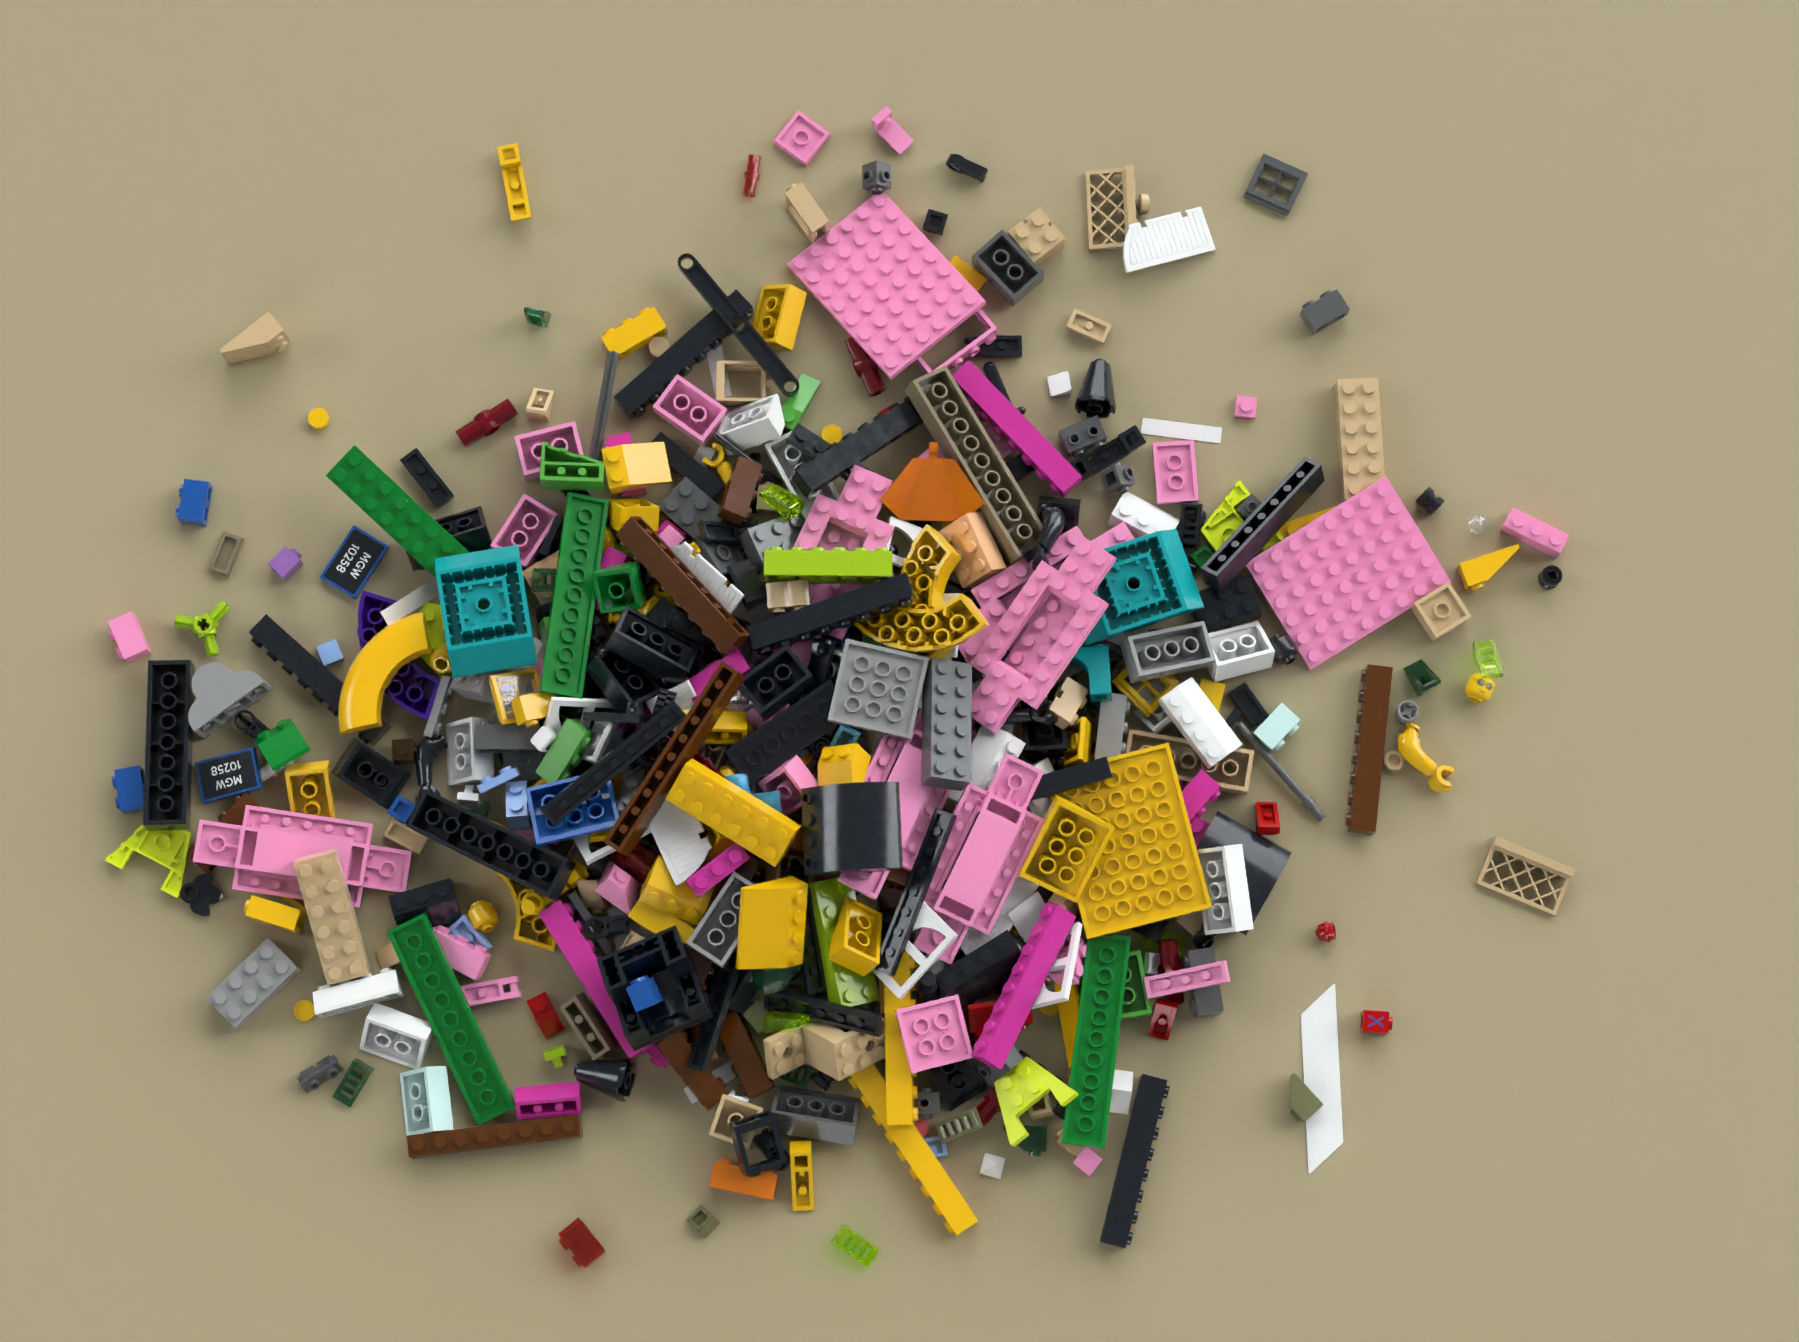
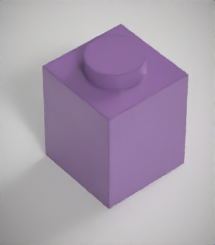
(286, 563)

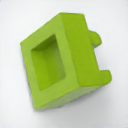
(554, 1054)

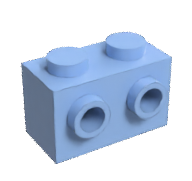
(517, 806)

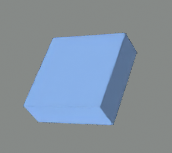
(330, 653)
(936, 1146)

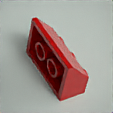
(979, 1014)

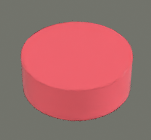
(922, 1126)

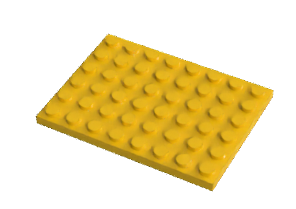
(1151, 857)

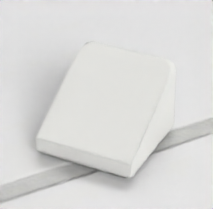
(1059, 384)
(543, 739)

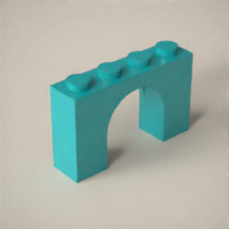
(1096, 663)

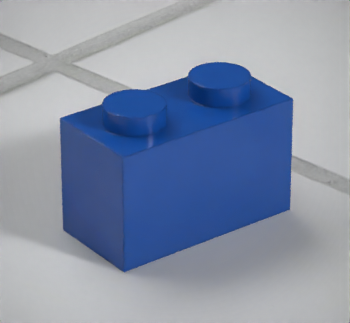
(194, 502)
(130, 789)

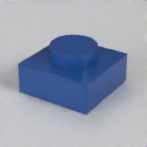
(402, 809)

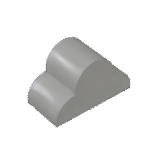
(222, 696)

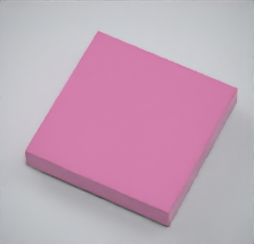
(801, 138)

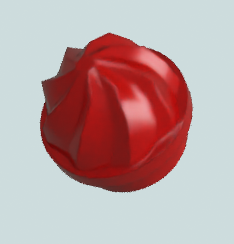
(1326, 931)

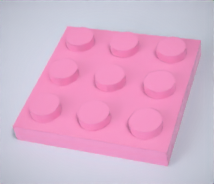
(934, 1034)

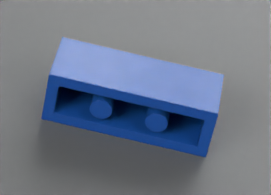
(644, 993)

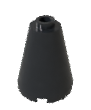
(1097, 391)
(607, 1076)

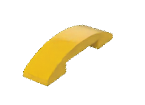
(514, 182)

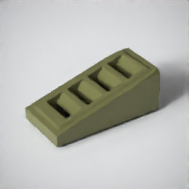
(946, 1129)

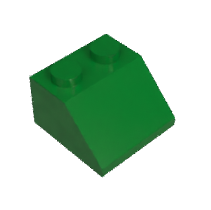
(619, 587)
(281, 744)

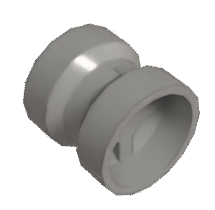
(1408, 709)

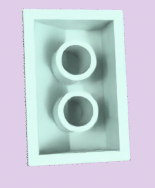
(426, 1100)

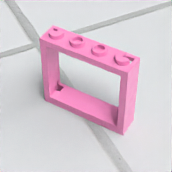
(971, 349)

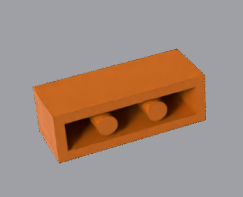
(731, 1179)

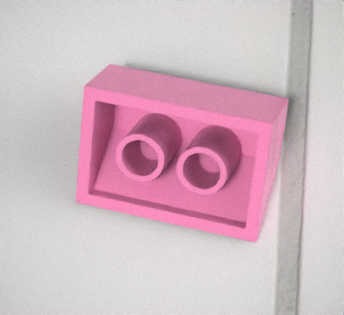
(690, 410)

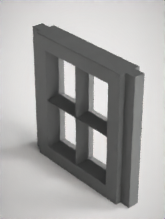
(1283, 169)

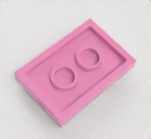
(1175, 472)

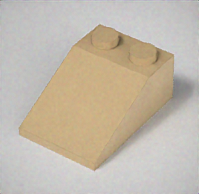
(258, 340)

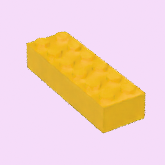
(733, 812)

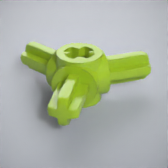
(209, 634)

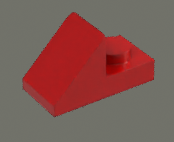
(1267, 818)
(545, 1015)
(1162, 1019)

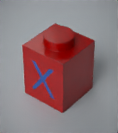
(1375, 1022)

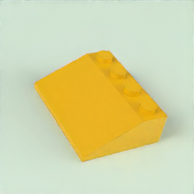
(1066, 849)
(772, 924)

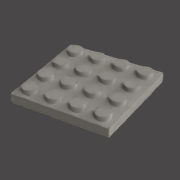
(878, 689)

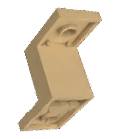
(824, 1048)

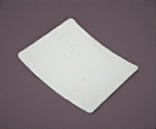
(1027, 914)

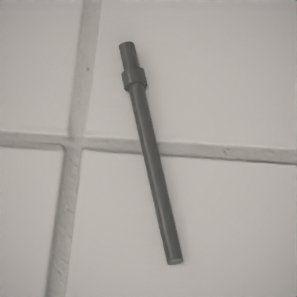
(1307, 802)

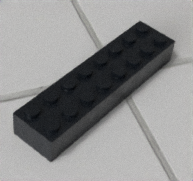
(168, 745)
(491, 845)

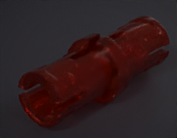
(751, 175)

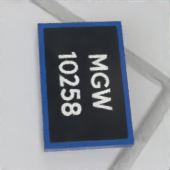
(354, 562)
(229, 775)

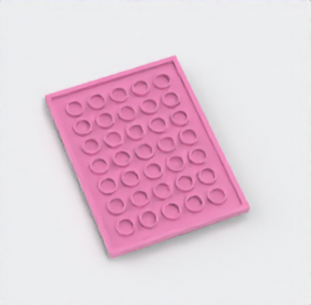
(886, 284)
(1347, 572)

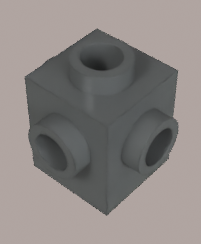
(876, 177)
(1118, 478)
(934, 1103)

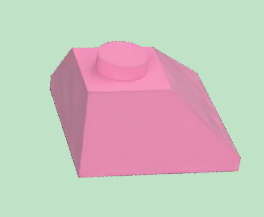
(618, 887)

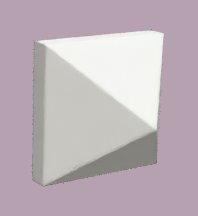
(992, 1166)

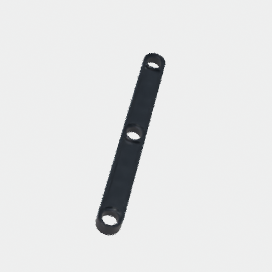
(747, 335)

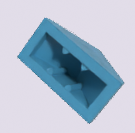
(845, 735)

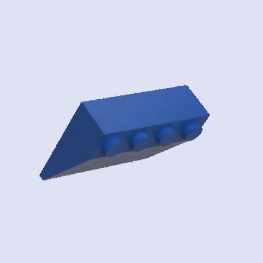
(592, 816)

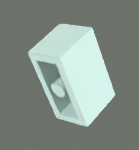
(1276, 727)

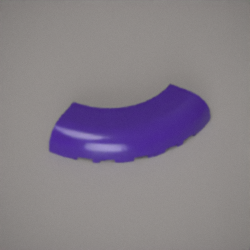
(411, 686)

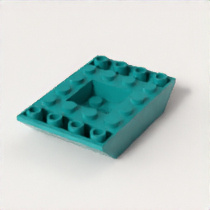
(1163, 590)
(491, 637)

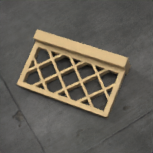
(1129, 202)
(1534, 859)

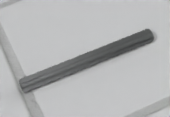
(603, 405)

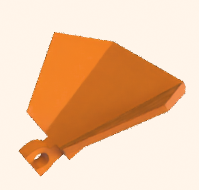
(931, 490)

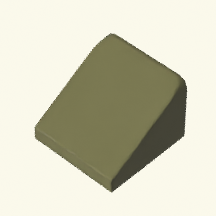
(703, 1221)

